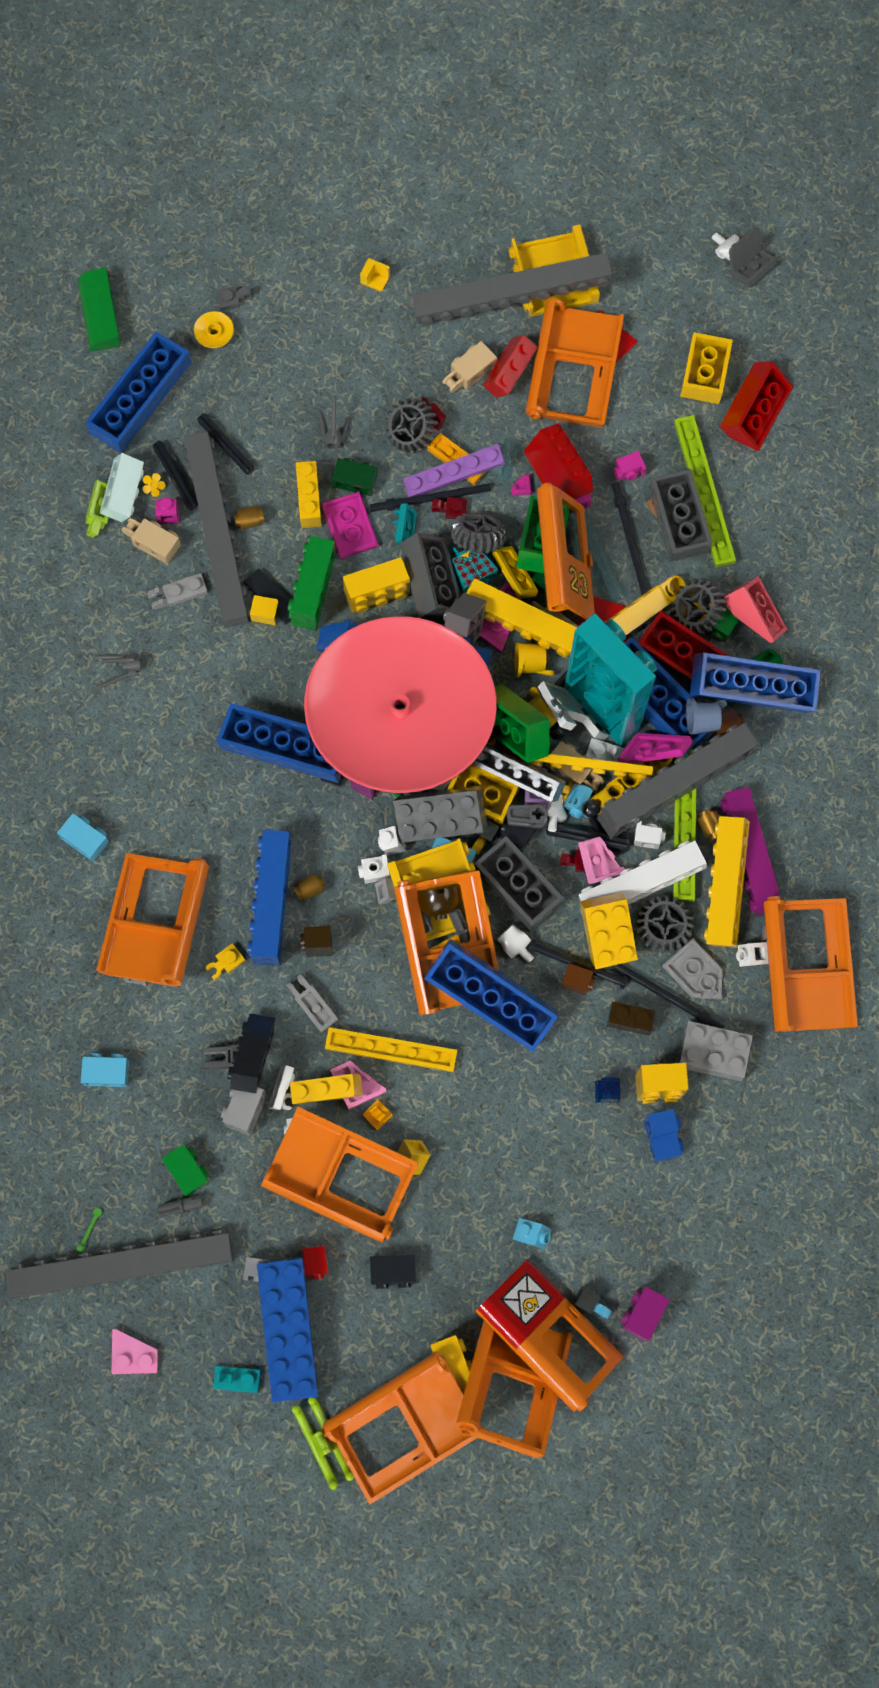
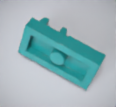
(405, 523)
(236, 1379)

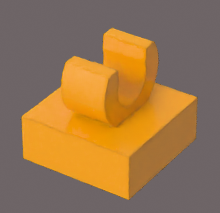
(377, 1115)

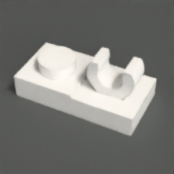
(603, 751)
(282, 1083)

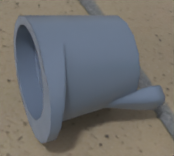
(704, 716)

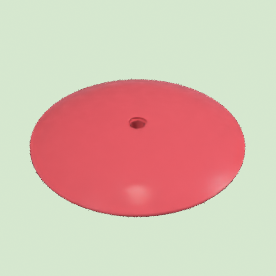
(391, 664)

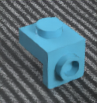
(532, 1233)

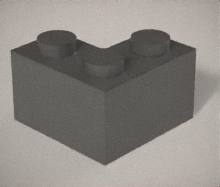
(466, 616)

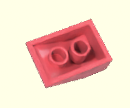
(755, 609)

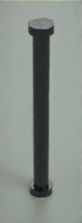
(567, 959)

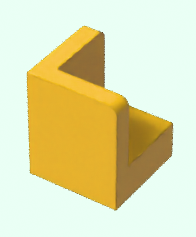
(375, 274)
(264, 610)
(416, 1151)

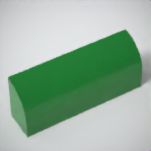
(98, 310)

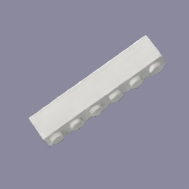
(651, 875)

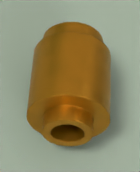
(249, 517)
(707, 823)
(309, 887)

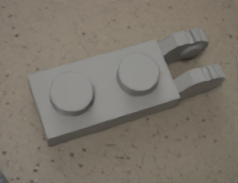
(178, 591)
(313, 1005)

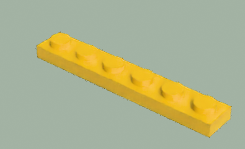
(598, 766)
(391, 1049)

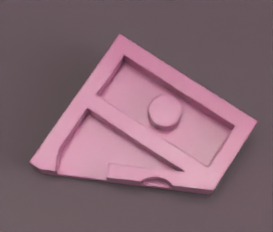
(598, 860)
(370, 1087)
(132, 1355)

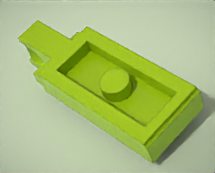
(93, 517)

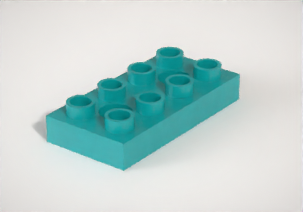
(609, 678)

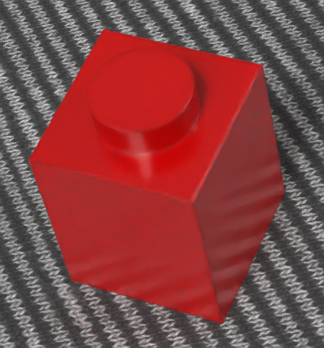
(315, 1262)

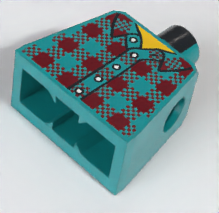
(471, 566)

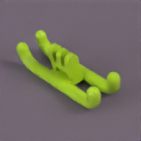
(320, 1445)

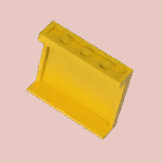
(548, 252)
(437, 863)

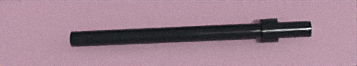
(620, 503)
(391, 504)
(703, 1017)

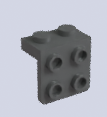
(749, 260)

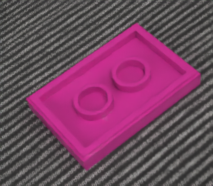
(349, 525)

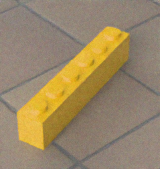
(524, 618)
(727, 882)

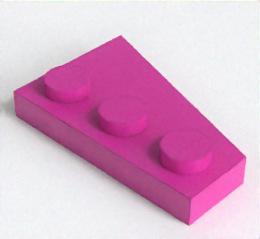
(494, 633)
(654, 747)

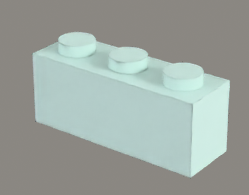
(122, 487)

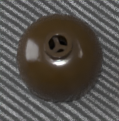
(439, 902)

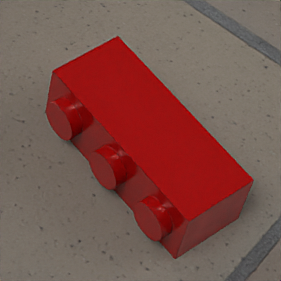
(510, 366)

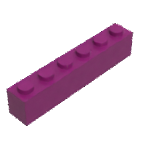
(758, 869)

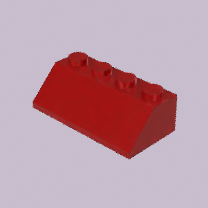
(756, 405)
(558, 462)
(675, 644)

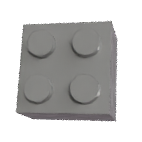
(243, 1110)

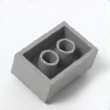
(715, 1051)

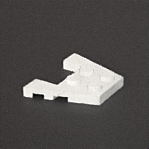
(568, 709)

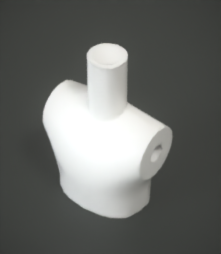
(723, 250)
(556, 813)
(515, 942)

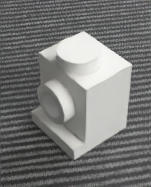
(648, 836)
(390, 841)
(377, 875)
(746, 954)

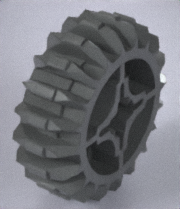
(402, 413)
(478, 532)
(707, 592)
(666, 906)

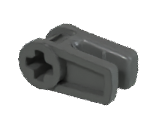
(526, 815)
(227, 1051)

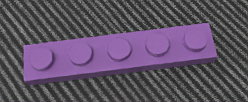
(454, 471)

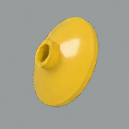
(213, 322)

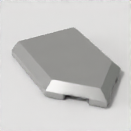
(696, 971)

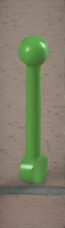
(97, 1213)

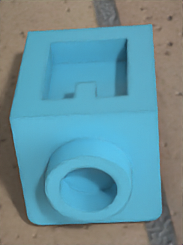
(578, 795)

